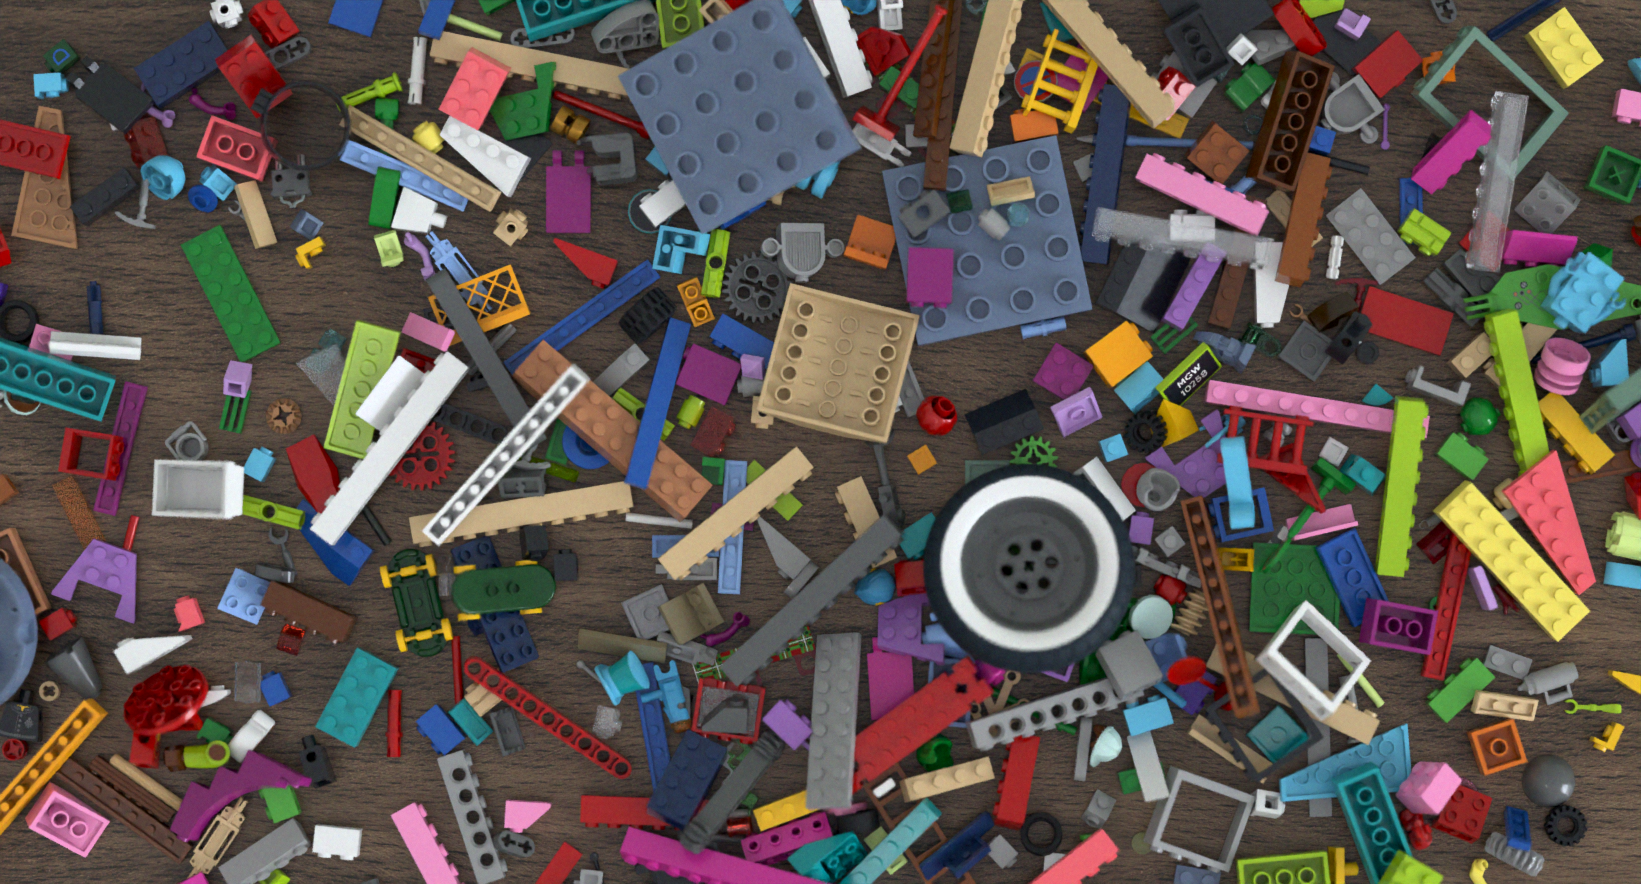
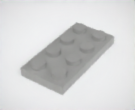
(1370, 236)

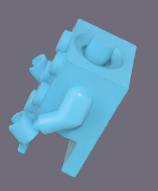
(1582, 292)

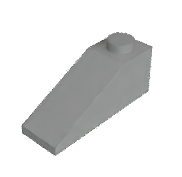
(622, 370)
(785, 554)

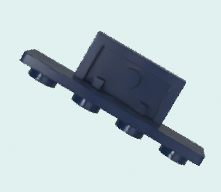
(960, 851)

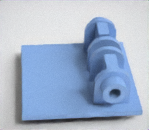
(244, 596)

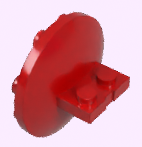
(167, 701)

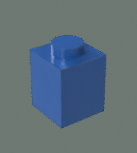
(1322, 141)
(275, 688)

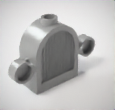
(1351, 108)
(801, 249)

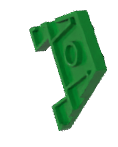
(527, 111)

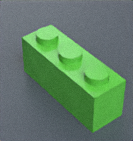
(1459, 689)

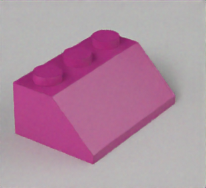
(1537, 248)

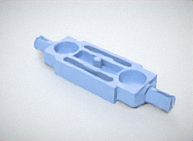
(444, 254)

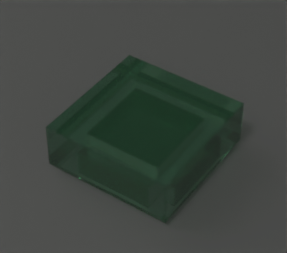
(959, 201)

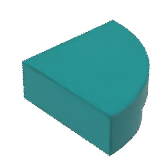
(1376, 396)

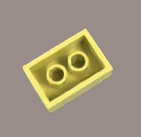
(1563, 48)

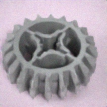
(1526, 861)

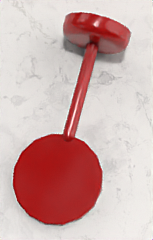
(1191, 670)

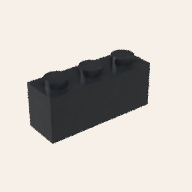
(105, 196)

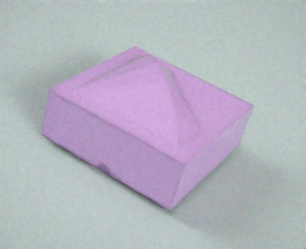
(753, 366)

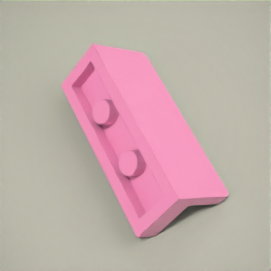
(1331, 520)

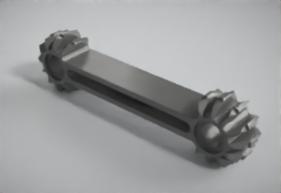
(728, 797)

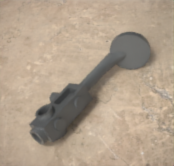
(887, 491)

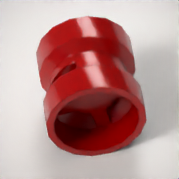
(11, 750)

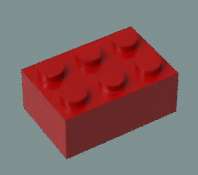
(249, 71)

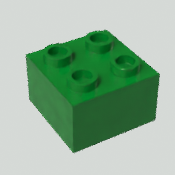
(1614, 175)

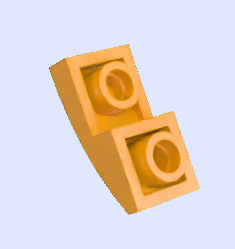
(695, 302)

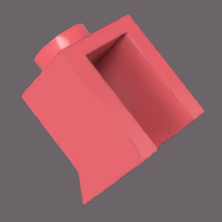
(188, 613)

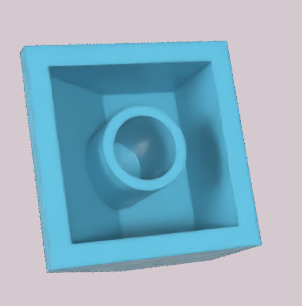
(1610, 366)

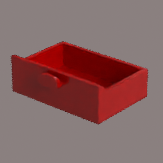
(1388, 64)

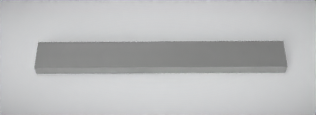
(1317, 673)

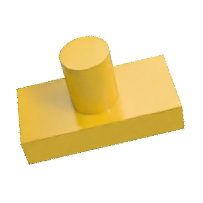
(1338, 867)

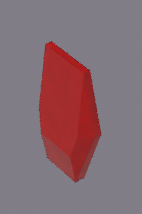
(314, 471)

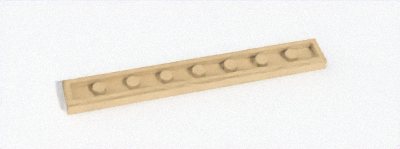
(422, 159)

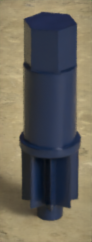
(94, 308)

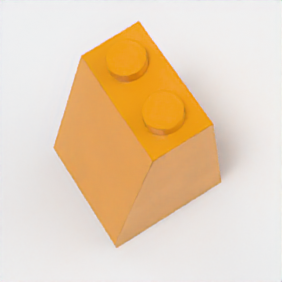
(1118, 354)

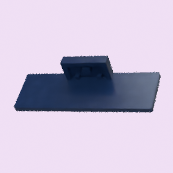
(503, 630)

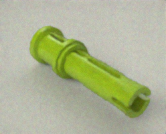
(379, 89)

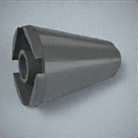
(76, 668)

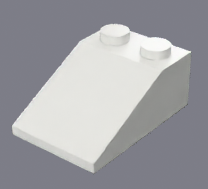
(139, 653)

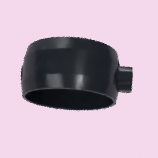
(263, 102)

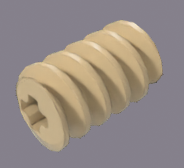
(1191, 615)

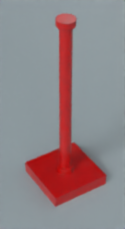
(877, 121)

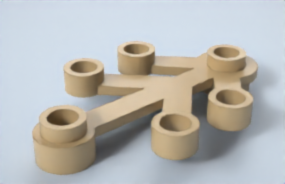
(1002, 698)

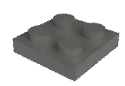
(1307, 351)

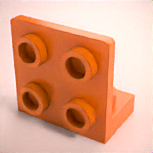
(871, 242)

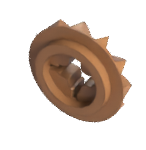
(293, 419)

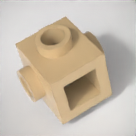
(511, 233)

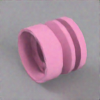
(1561, 366)

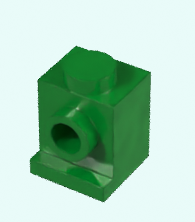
(215, 731)

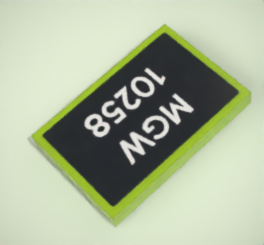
(1189, 375)

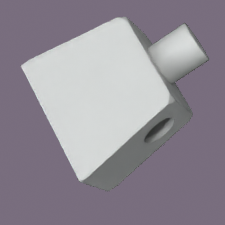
(416, 213)

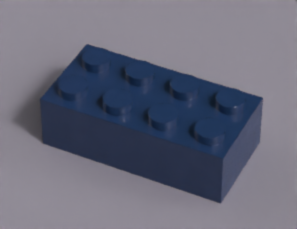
(182, 65)
(687, 780)

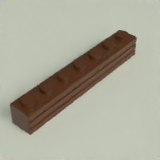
(131, 789)

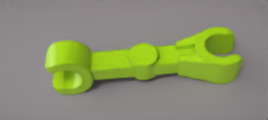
(1609, 708)

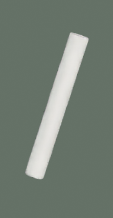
(658, 520)

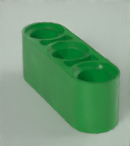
(384, 197)

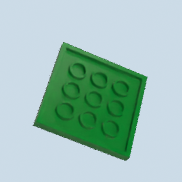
(1286, 585)

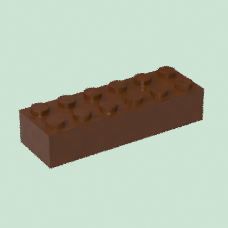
(1290, 121)

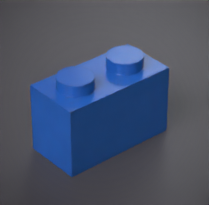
(440, 729)

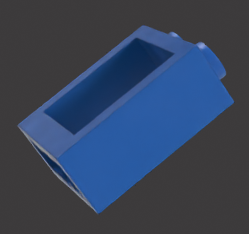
(1263, 510)

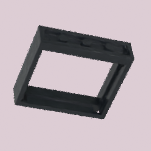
(1239, 754)

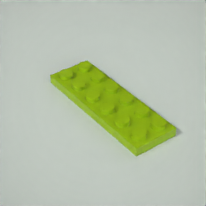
(367, 361)

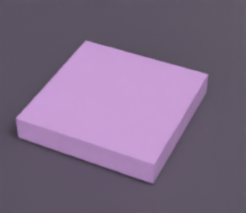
(1076, 412)
(1482, 587)

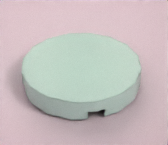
(1151, 616)

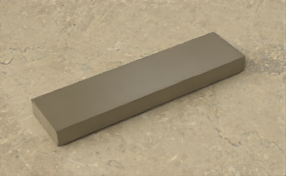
(621, 645)

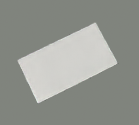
(390, 393)

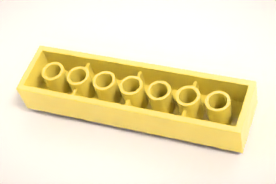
(1511, 560)

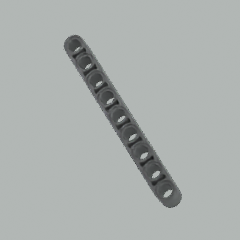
(480, 349)

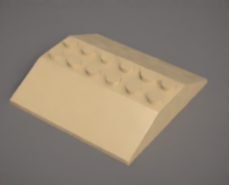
(837, 364)

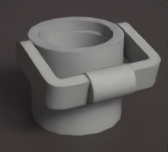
(188, 445)

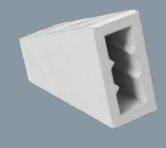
(1268, 294)

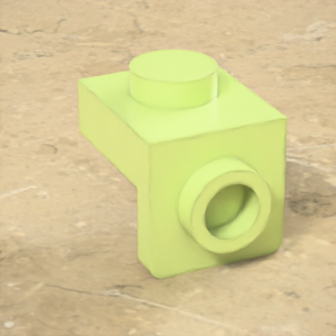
(389, 248)

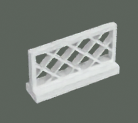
(95, 345)

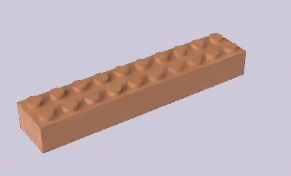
(613, 432)

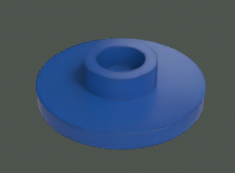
(202, 198)

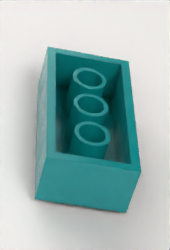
(357, 697)

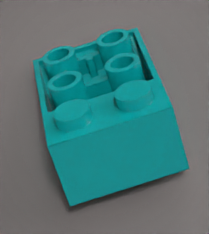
(828, 858)

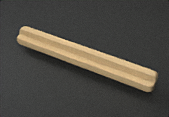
(146, 782)

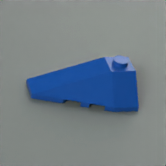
(345, 557)

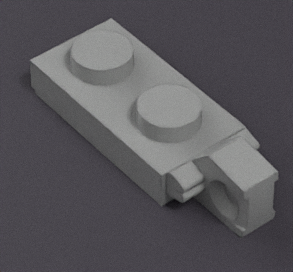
(705, 571)
(689, 651)

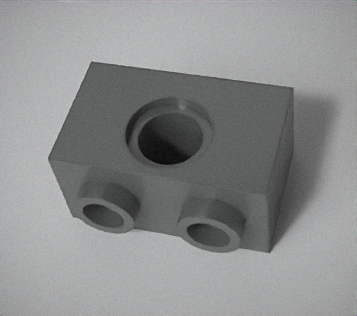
(917, 225)

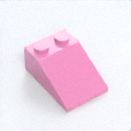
(66, 820)

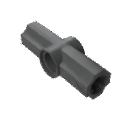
(1450, 295)

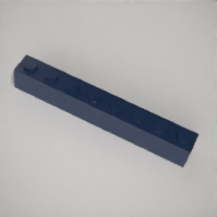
(1106, 170)

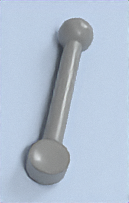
(581, 665)

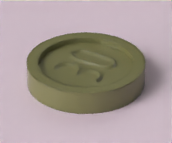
(1138, 844)

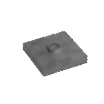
(644, 612)

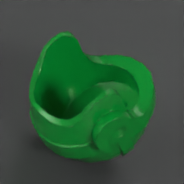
(1479, 416)
(935, 753)

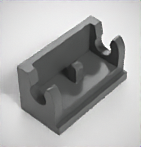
(522, 483)
(507, 731)

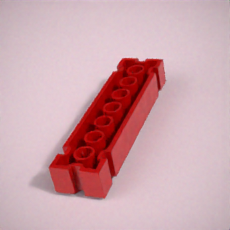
(917, 720)

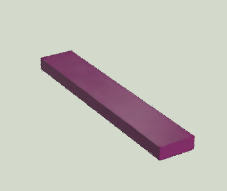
(125, 426)

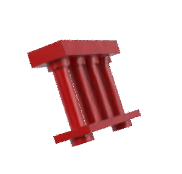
(1273, 462)

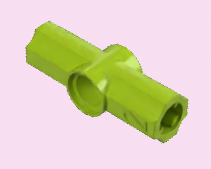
(717, 250)
(632, 405)
(283, 514)

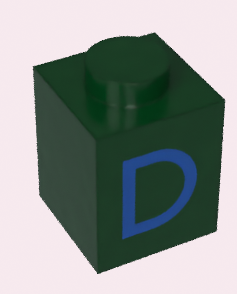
(61, 57)

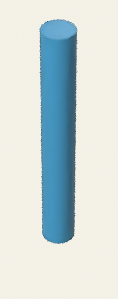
(1172, 695)

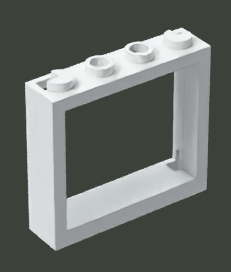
(1293, 679)

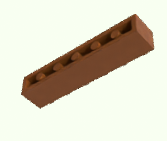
(1302, 221)

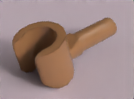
(1302, 316)

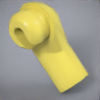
(1477, 871)

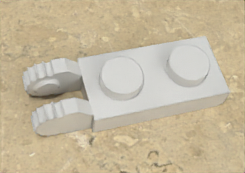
(879, 145)

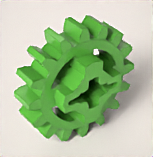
(1033, 445)

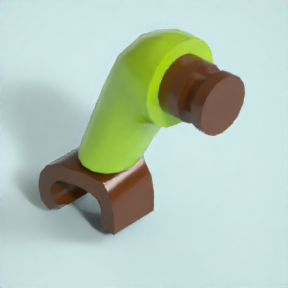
(198, 756)

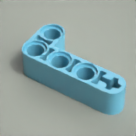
(1238, 482)
(1622, 575)

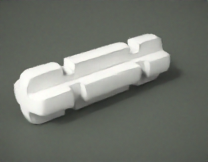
(1334, 257)

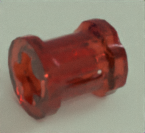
(739, 826)

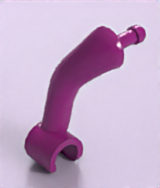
(227, 110)
(739, 621)

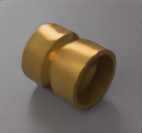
(578, 126)

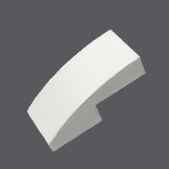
(216, 694)

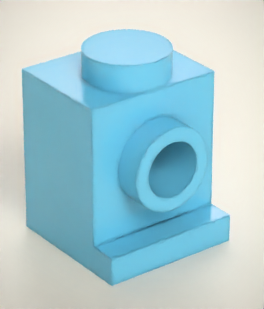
(50, 84)

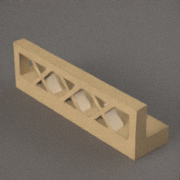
(1207, 734)

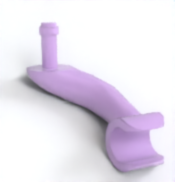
(167, 116)
(415, 244)

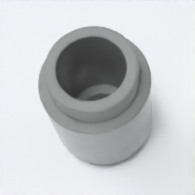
(993, 224)
(750, 386)

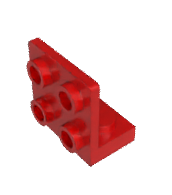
(1463, 814)

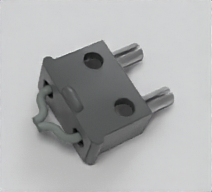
(290, 185)

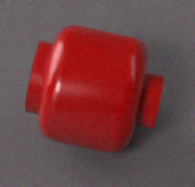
(1170, 589)

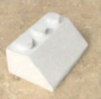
(1099, 477)

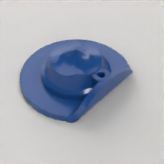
(580, 452)

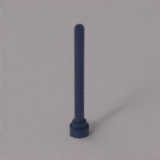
(1626, 332)

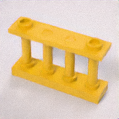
(1078, 97)

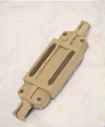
(230, 820)

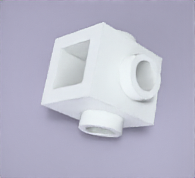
(230, 18)

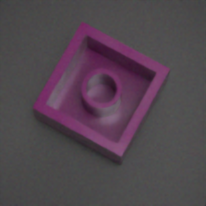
(1062, 372)

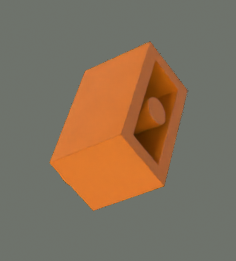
(1033, 126)

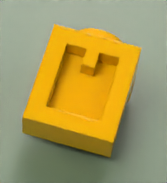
(313, 248)
(1611, 734)

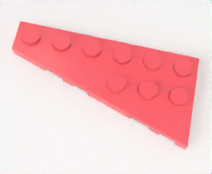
(1548, 512)

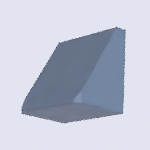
(306, 224)

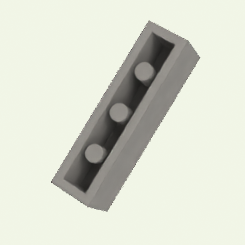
(267, 854)

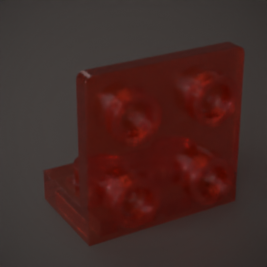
(713, 432)

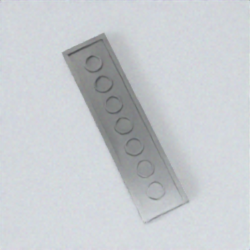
(833, 721)

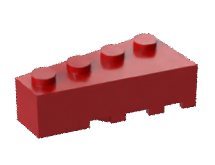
(1016, 782)

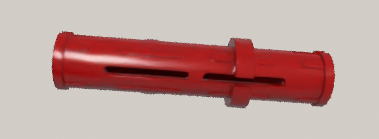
(394, 723)

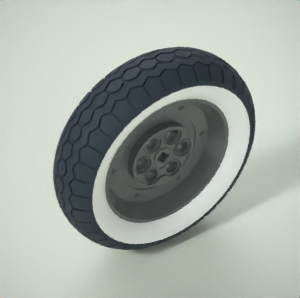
(1041, 626)

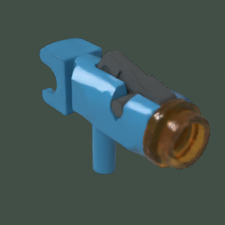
(674, 696)

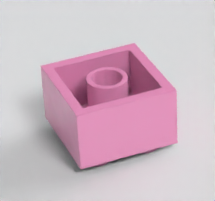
(1428, 787)

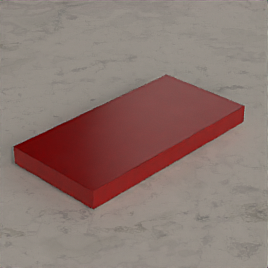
(32, 149)
(1406, 320)

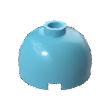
(164, 175)

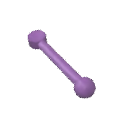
(1385, 144)

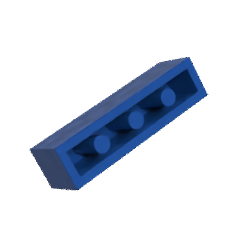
(741, 339)

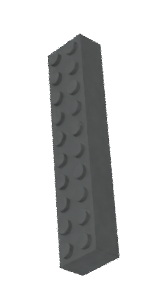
(812, 599)

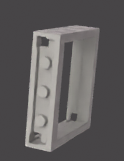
(1165, 805)

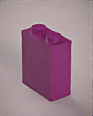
(929, 277)
(708, 374)

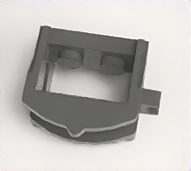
(613, 147)

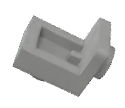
(1098, 809)

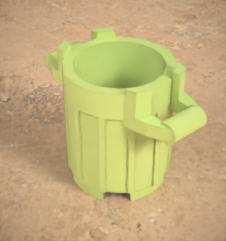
(1624, 536)

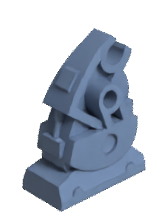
(1227, 350)

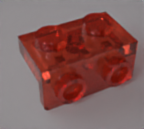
(145, 141)

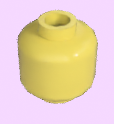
(428, 136)

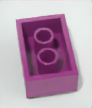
(1398, 626)

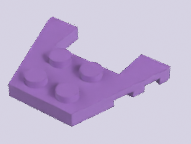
(1198, 471)
(107, 568)
(902, 629)

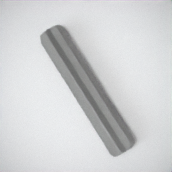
(496, 342)

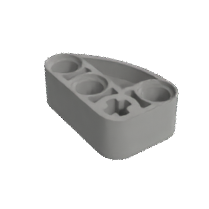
(627, 28)

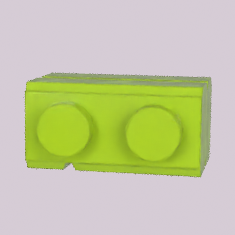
(1423, 232)

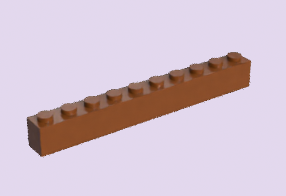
(1220, 607)

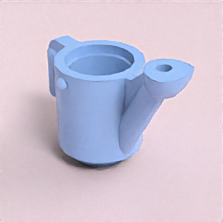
(936, 635)

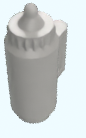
(1551, 678)

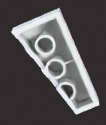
(492, 158)

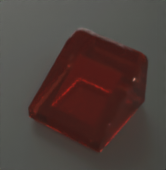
(290, 639)

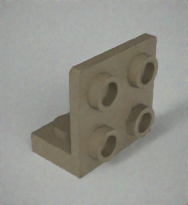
(691, 614)

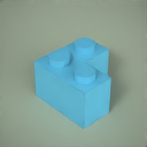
(674, 244)

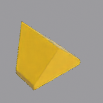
(1178, 420)

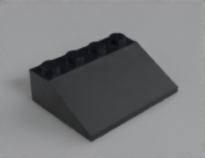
(1142, 285)

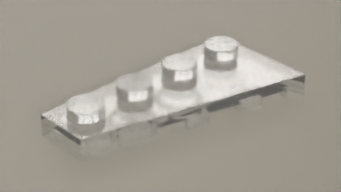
(325, 370)

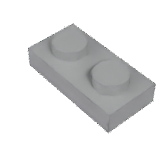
(1507, 662)

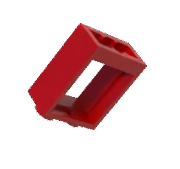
(71, 450)

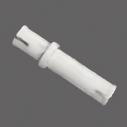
(417, 71)

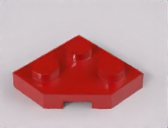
(882, 48)

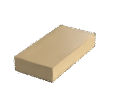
(1010, 191)

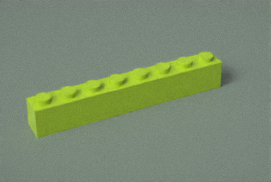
(1516, 387)
(1400, 486)

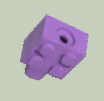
(789, 724)

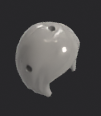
(1157, 489)

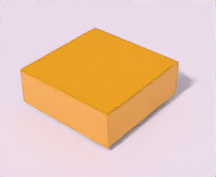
(921, 459)

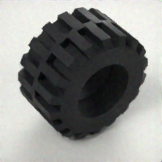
(647, 315)

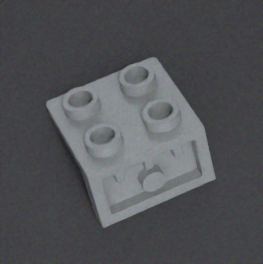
(1547, 204)

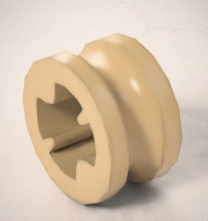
(49, 684)

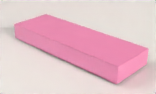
(428, 332)

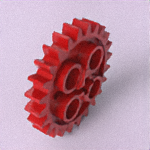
(421, 475)

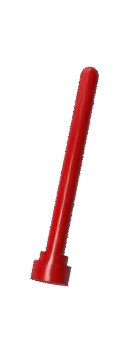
(639, 126)

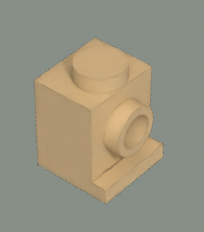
(760, 422)

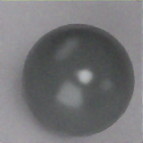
(1548, 781)

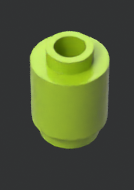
(690, 412)

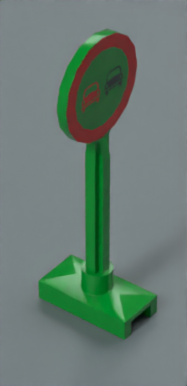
(1331, 478)

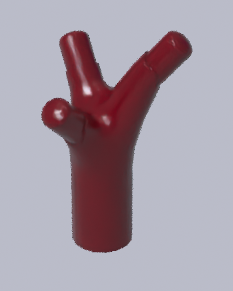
(1506, 599)

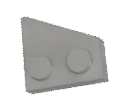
(1270, 44)

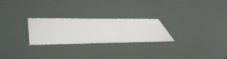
(1148, 766)

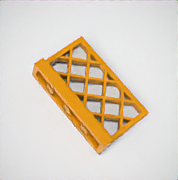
(497, 319)

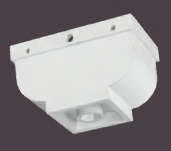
(197, 489)

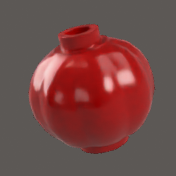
(936, 415)

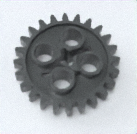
(750, 307)

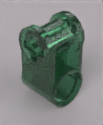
(1259, 339)

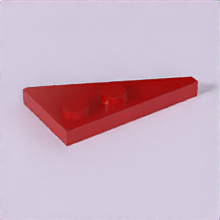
(1298, 484)

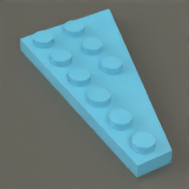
(1387, 751)

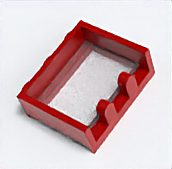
(713, 692)

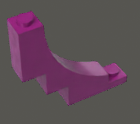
(204, 802)

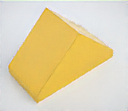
(1237, 559)

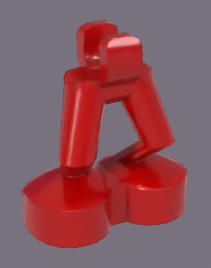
(1419, 833)

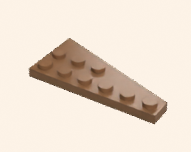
(45, 201)

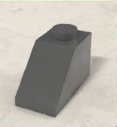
(728, 717)

